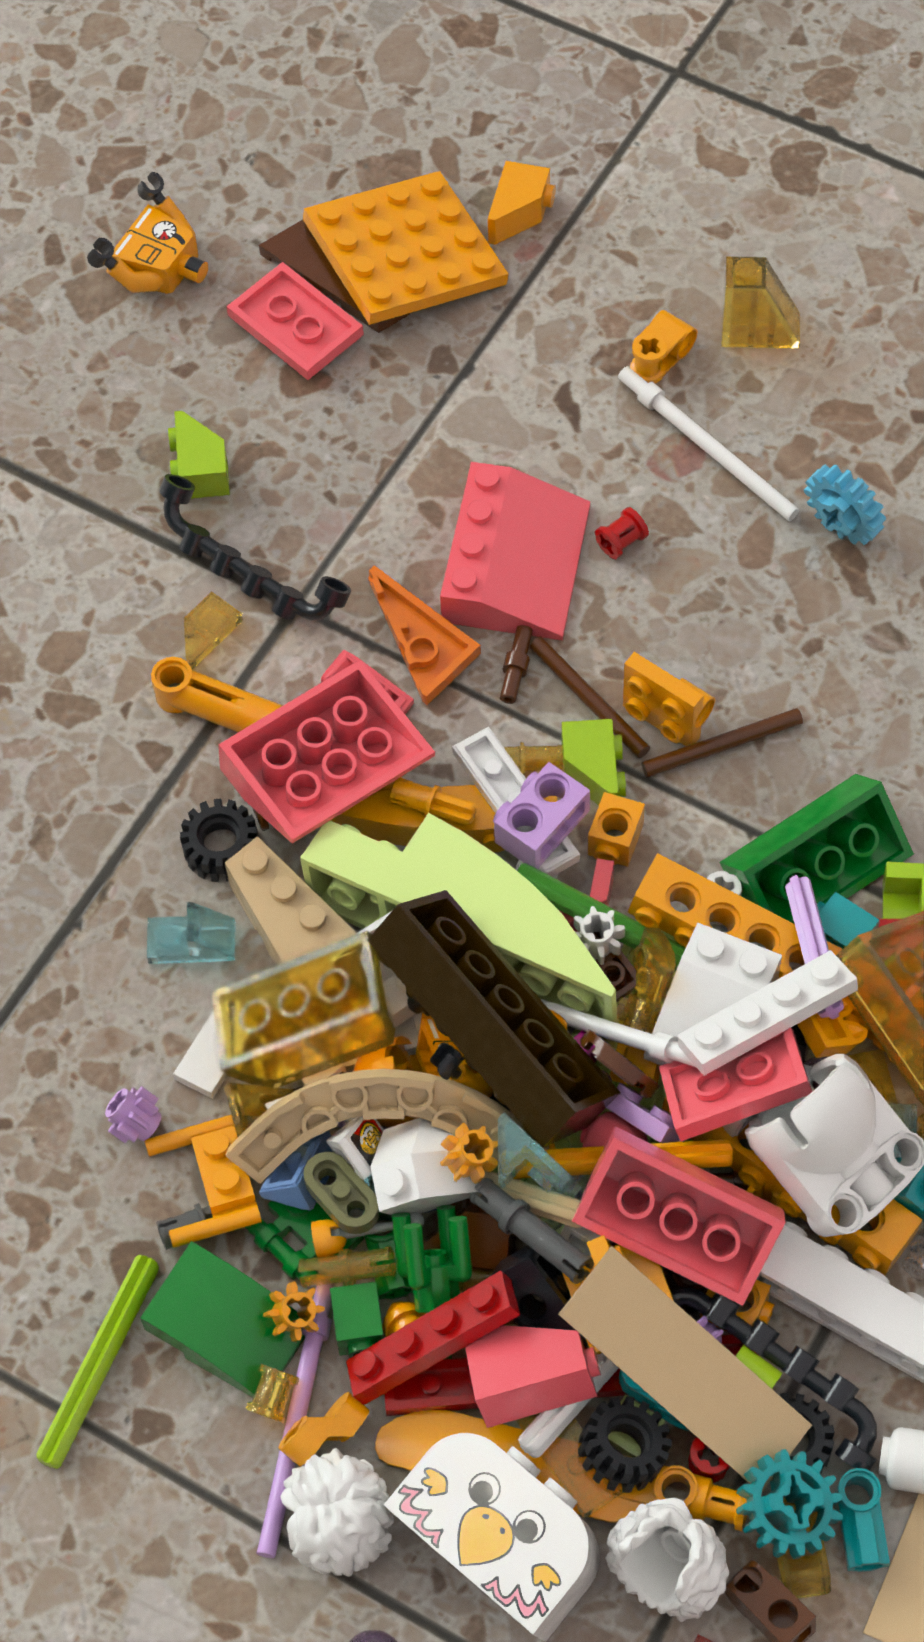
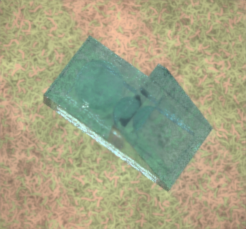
(192, 938)
(518, 1149)

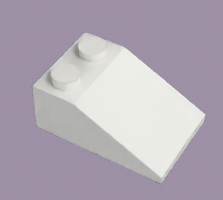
(712, 976)

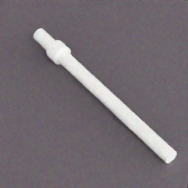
(653, 398)
(660, 1046)

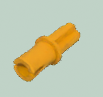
(432, 801)

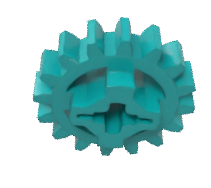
(808, 1498)

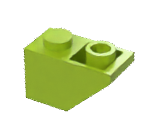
(199, 456)
(591, 756)

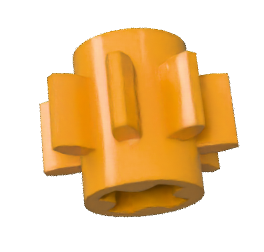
(469, 1153)
(306, 1311)

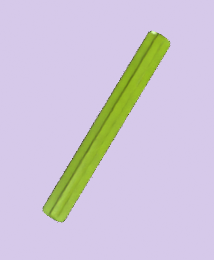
(97, 1362)

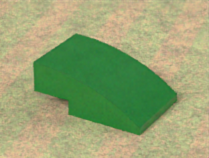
(219, 1320)

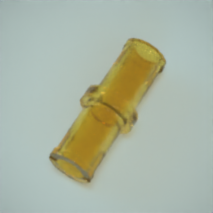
(347, 1267)

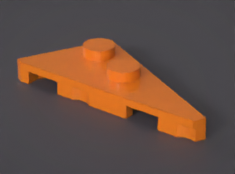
(427, 641)

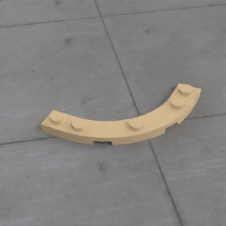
(359, 1094)

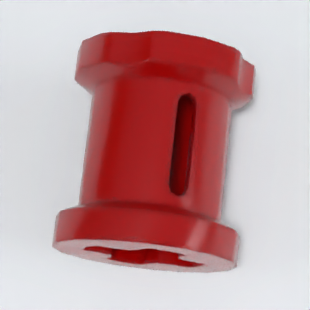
(612, 540)
(703, 1467)

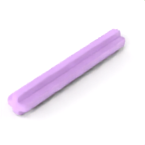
(809, 928)

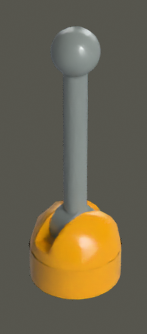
(330, 1238)

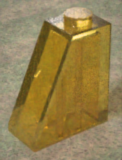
(757, 307)

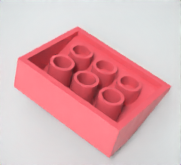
(513, 553)
(323, 752)

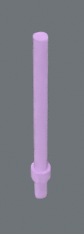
(298, 1408)

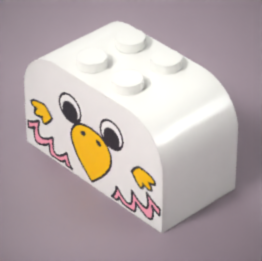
(501, 1528)

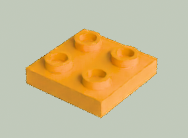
(665, 701)

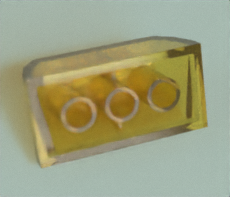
(304, 1015)

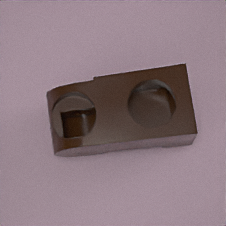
(770, 1605)

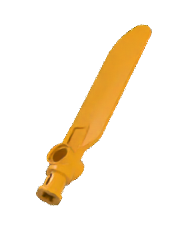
(410, 1436)

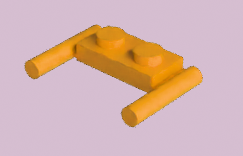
(225, 1183)

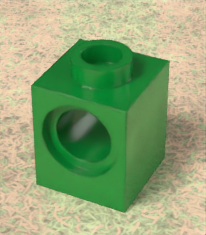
(356, 1317)

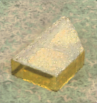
(208, 626)

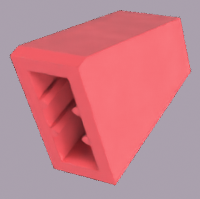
(529, 1371)

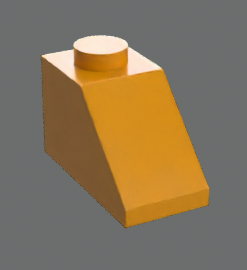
(519, 200)

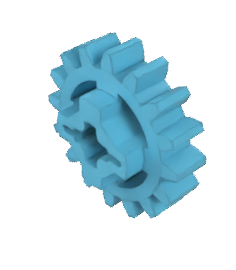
(844, 504)

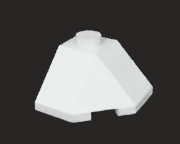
(409, 1170)

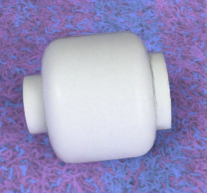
(903, 1460)

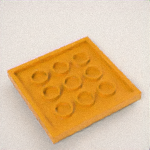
(405, 247)

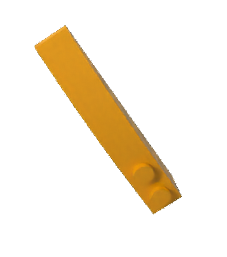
(397, 824)

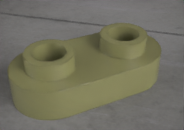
(343, 1195)

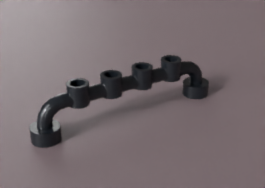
(228, 560)
(797, 1364)

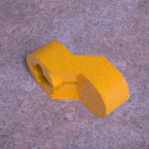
(311, 1432)

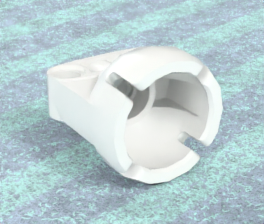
(837, 1148)

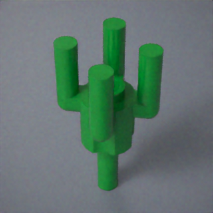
(433, 1272)

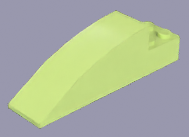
(371, 877)

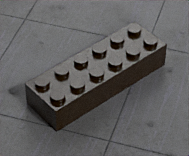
(493, 1017)

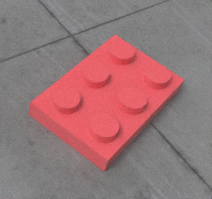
(295, 320)
(739, 1089)

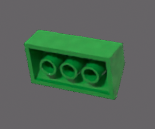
(833, 841)

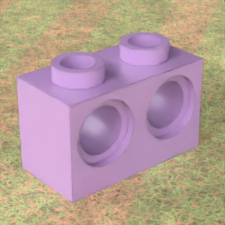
(550, 820)

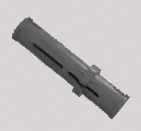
(517, 1219)

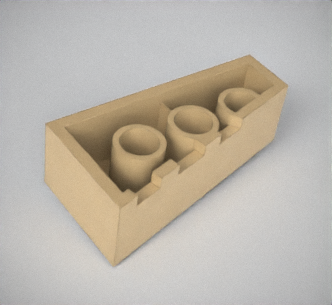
(282, 905)

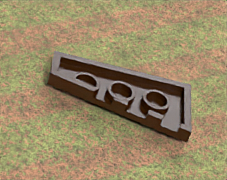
(302, 254)

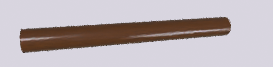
(589, 696)
(722, 742)

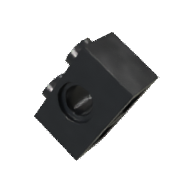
(536, 1276)

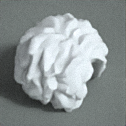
(337, 1513)
(668, 1559)

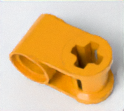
(661, 346)

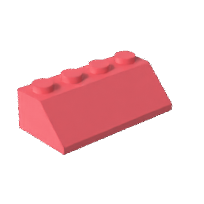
(679, 1216)

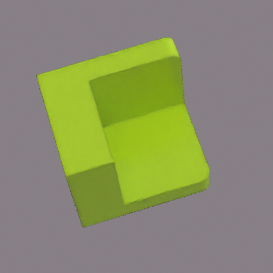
(902, 890)

